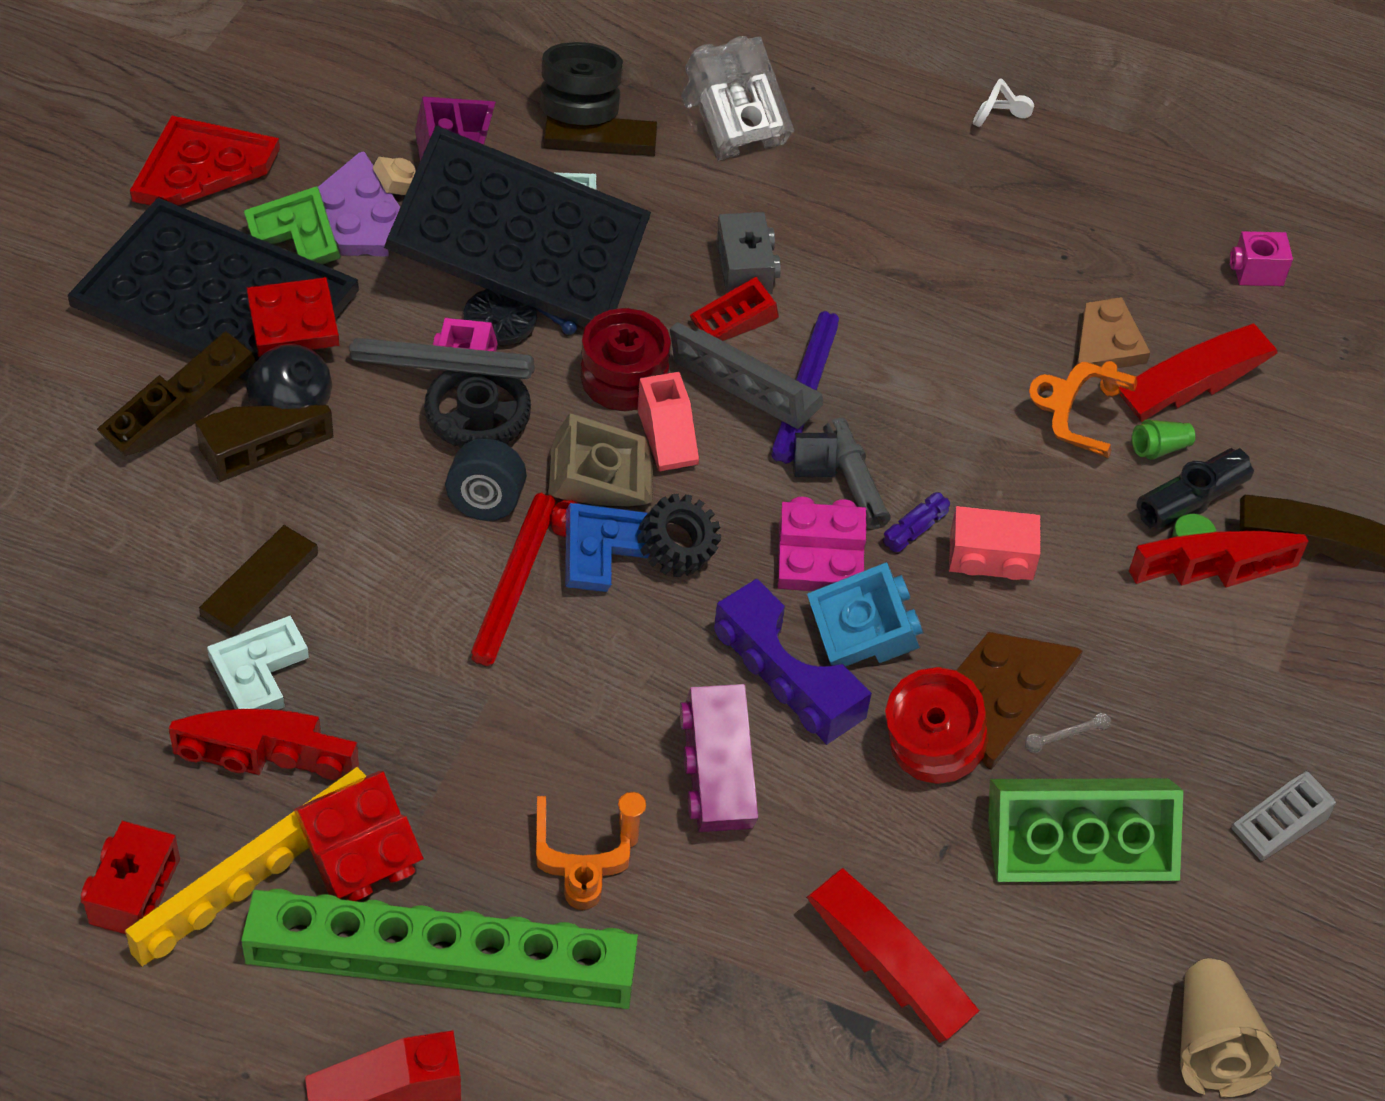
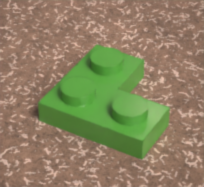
(296, 217)

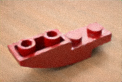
(249, 737)

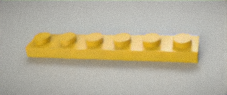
(225, 883)

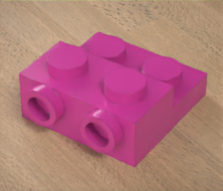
(819, 543)

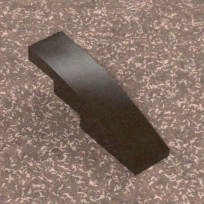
(1329, 530)

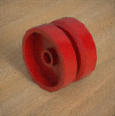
(937, 725)

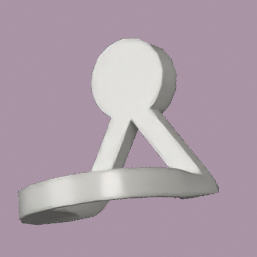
(1019, 106)

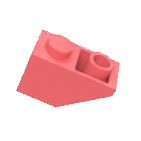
(668, 421)

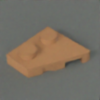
(1111, 335)

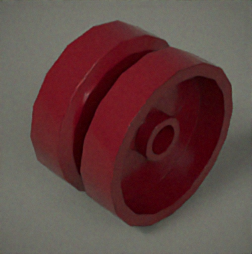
(618, 352)

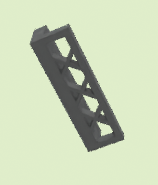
(744, 376)

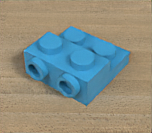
(865, 617)

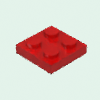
(293, 315)

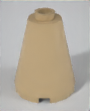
(1223, 1034)

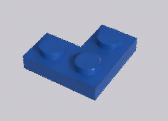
(591, 539)

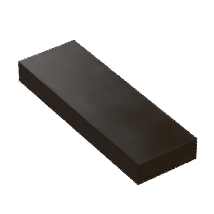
(613, 136)
(258, 580)

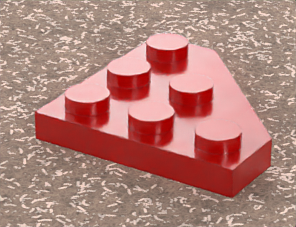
(201, 160)

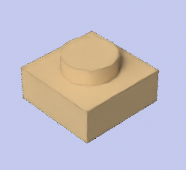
(394, 174)

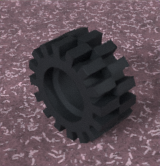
(690, 518)

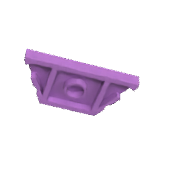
(359, 208)

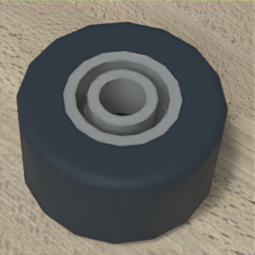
(486, 479)

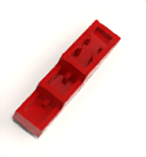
(1197, 369)
(1229, 554)
(894, 953)

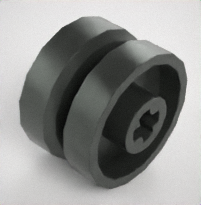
(580, 83)

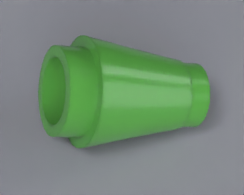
(1160, 438)

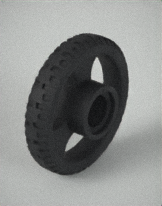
(477, 408)

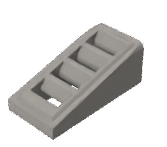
(1306, 799)

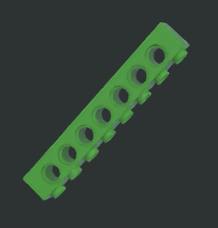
(459, 966)

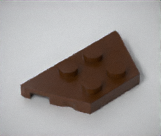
(1015, 683)

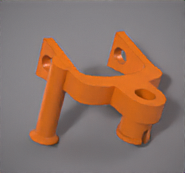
(1065, 392)
(589, 869)

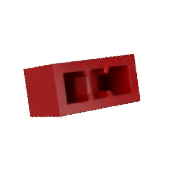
(131, 876)

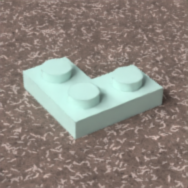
(249, 658)

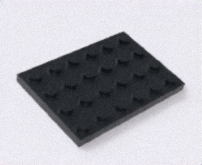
(517, 229)
(188, 280)

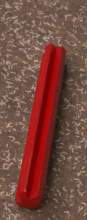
(513, 580)

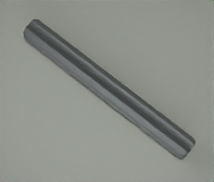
(442, 358)

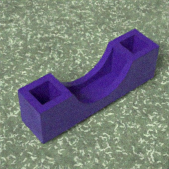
(823, 697)

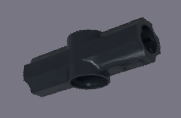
(1194, 488)

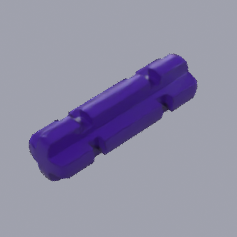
(916, 522)

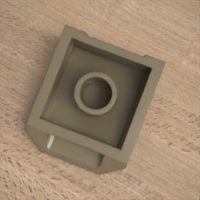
(600, 464)

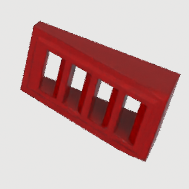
(740, 297)

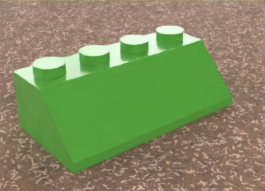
(1086, 829)

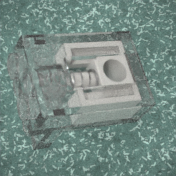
(735, 84)

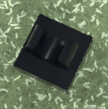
(815, 455)

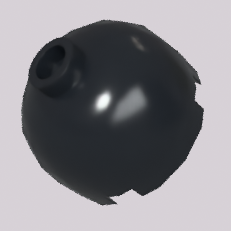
(289, 378)

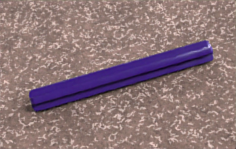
(810, 375)

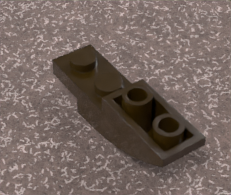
(174, 405)

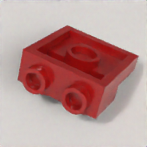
(359, 837)

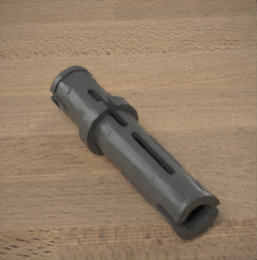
(852, 464)

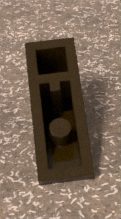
(257, 435)

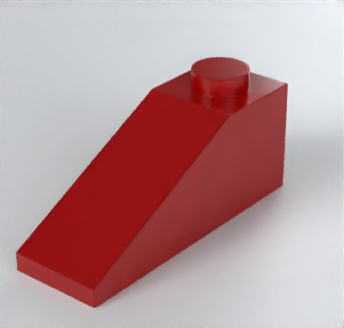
(399, 1071)

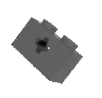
(746, 250)

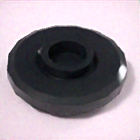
(509, 318)

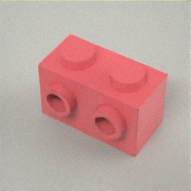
(994, 543)

